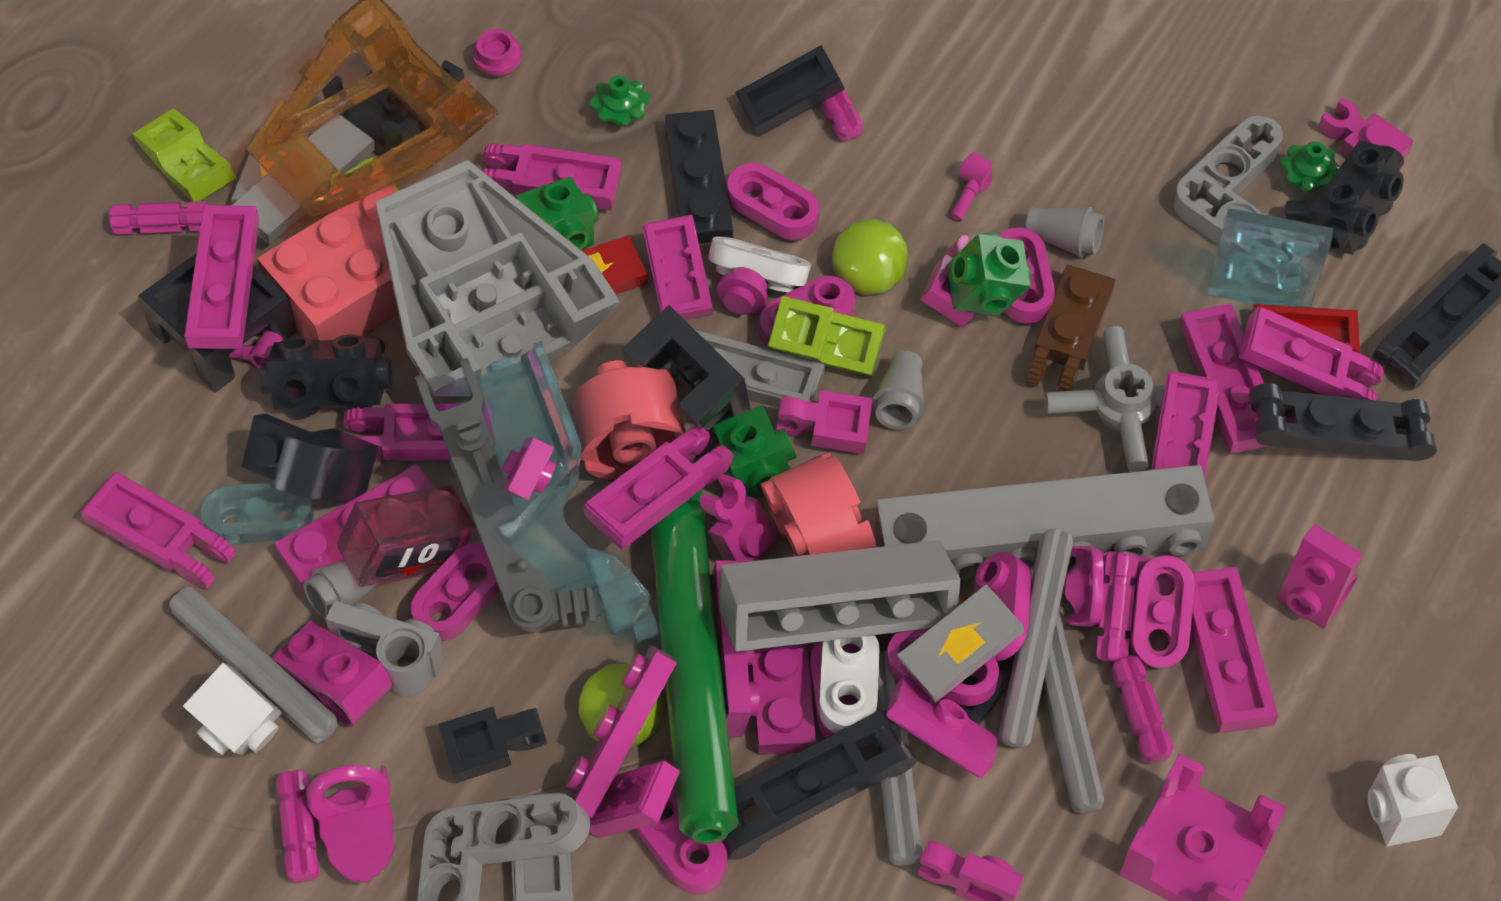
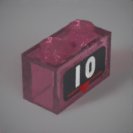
(404, 534)

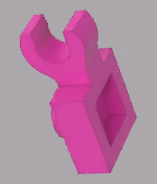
(836, 420)
(528, 469)

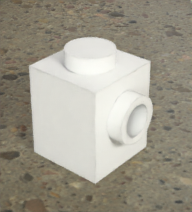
(233, 713)
(1411, 799)

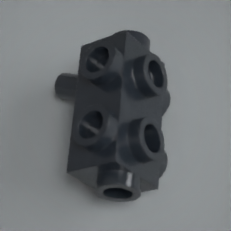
(1354, 196)
(326, 373)

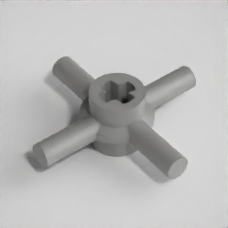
(1121, 397)

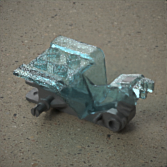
(532, 551)

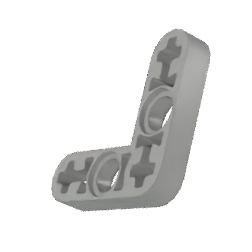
(1223, 190)
(478, 842)

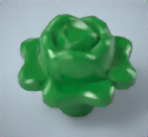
(619, 101)
(1309, 166)

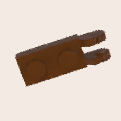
(1071, 325)

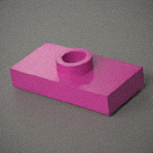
(677, 267)
(1185, 421)
(942, 727)
(634, 799)

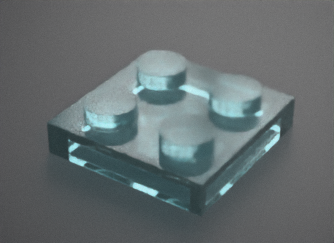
(1269, 259)

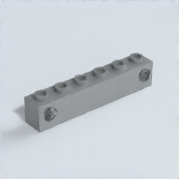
(1112, 512)

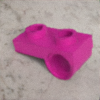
(1320, 576)
(334, 671)

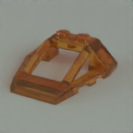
(398, 63)

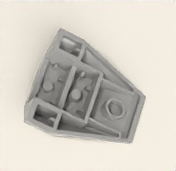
(483, 277)

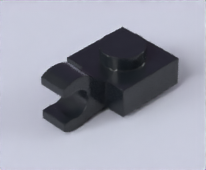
(480, 742)

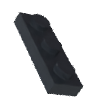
(699, 173)

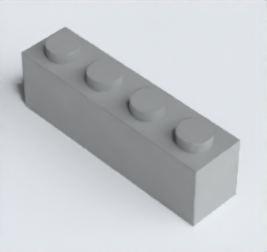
(837, 595)

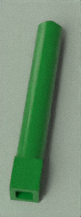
(695, 686)

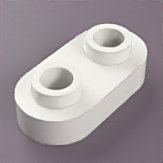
(779, 269)
(848, 675)

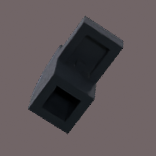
(307, 463)

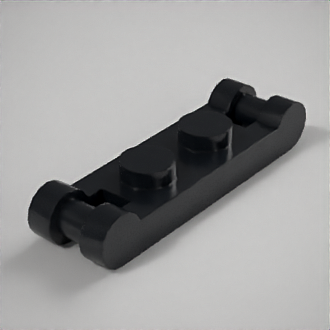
(1444, 317)
(1341, 424)
(816, 781)

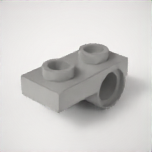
(389, 641)

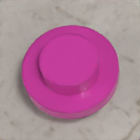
(496, 52)
(743, 291)

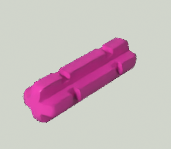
(846, 120)
(156, 217)
(1117, 606)
(1142, 709)
(297, 827)

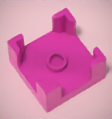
(1198, 841)

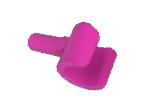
(978, 174)
(259, 352)

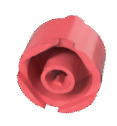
(624, 416)
(817, 508)

